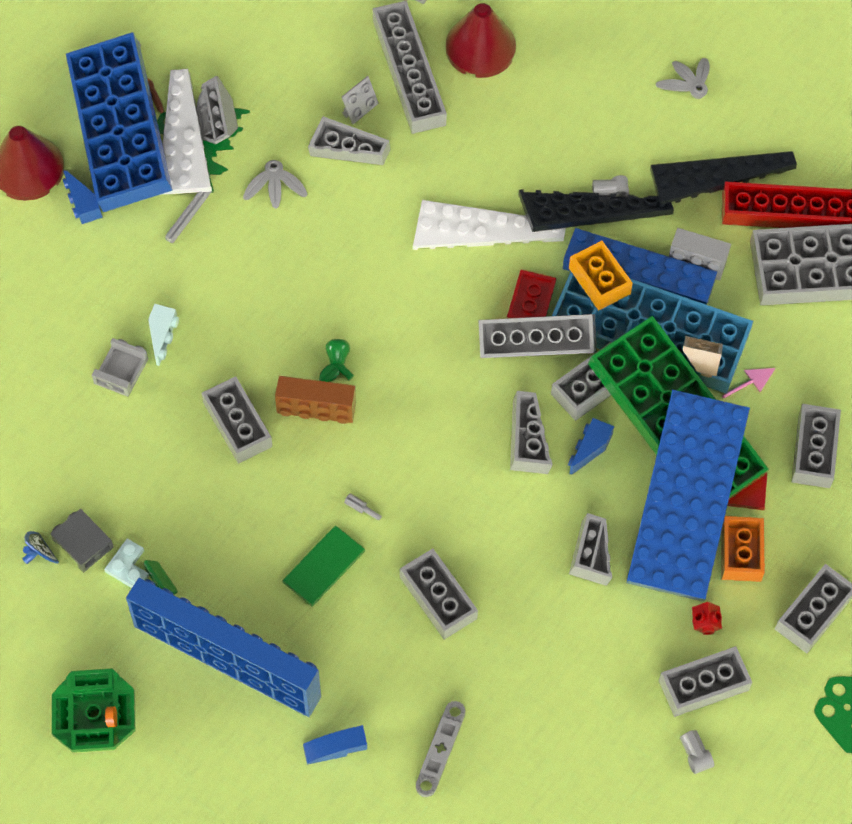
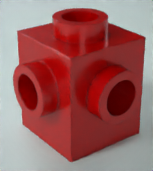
(707, 618)

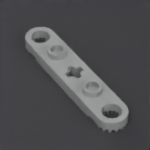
(434, 761)

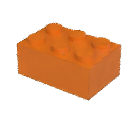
(742, 549)

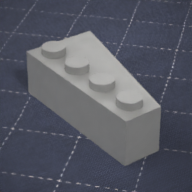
(347, 143)
(528, 440)

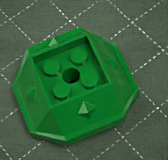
(89, 692)

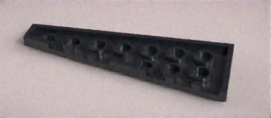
(695, 177)
(576, 209)

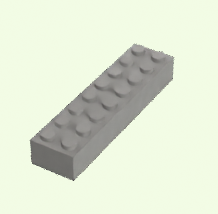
(409, 67)

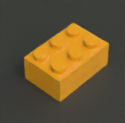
(600, 275)

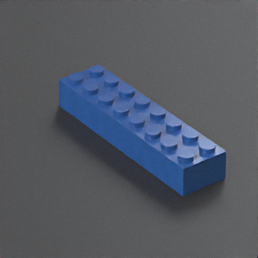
(650, 267)

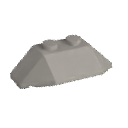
(215, 112)

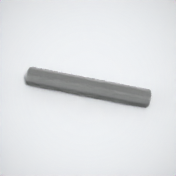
(186, 216)

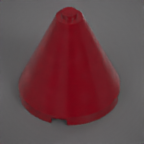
(480, 43)
(29, 165)

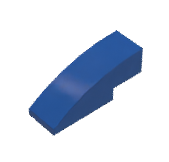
(335, 745)

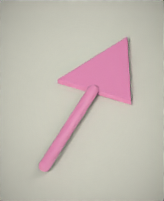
(757, 376)

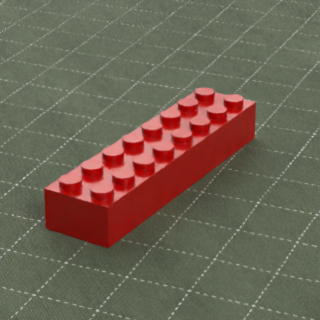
(784, 205)

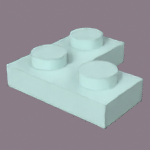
(123, 562)

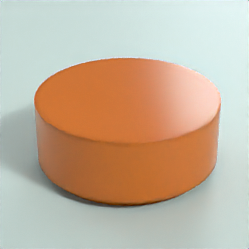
(111, 716)

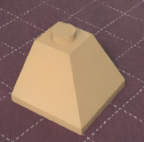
(703, 355)

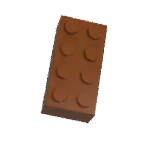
(315, 399)

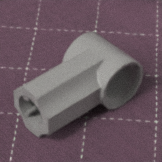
(617, 185)
(698, 757)

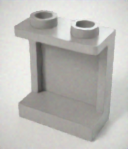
(121, 367)

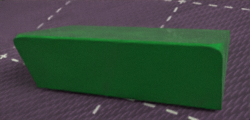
(159, 576)

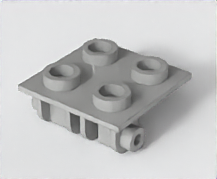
(359, 100)

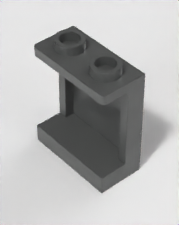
(82, 539)

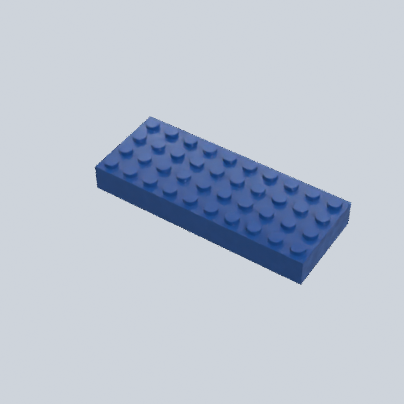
(118, 122)
(688, 495)
(224, 646)

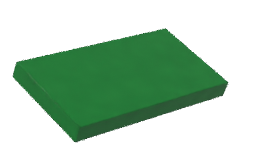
(323, 566)

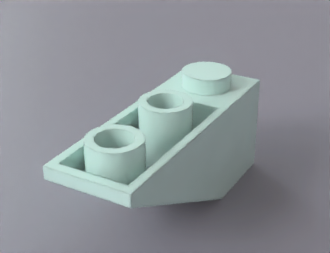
(161, 323)

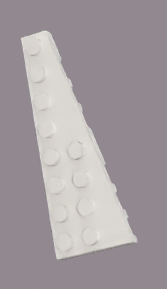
(183, 138)
(461, 225)

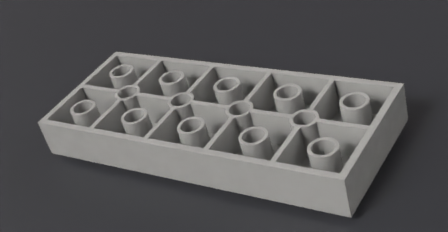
(803, 264)

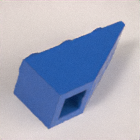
(84, 199)
(593, 444)

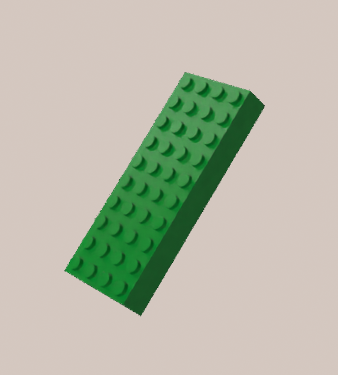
(640, 376)

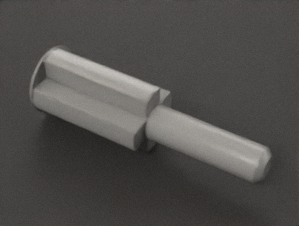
(360, 506)

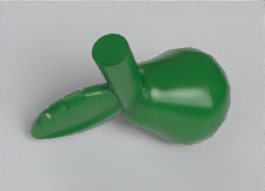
(337, 352)

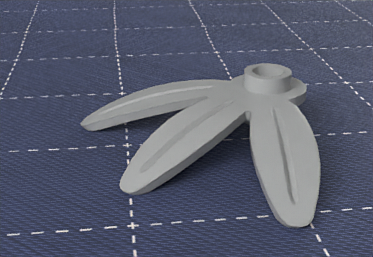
(692, 81)
(274, 176)

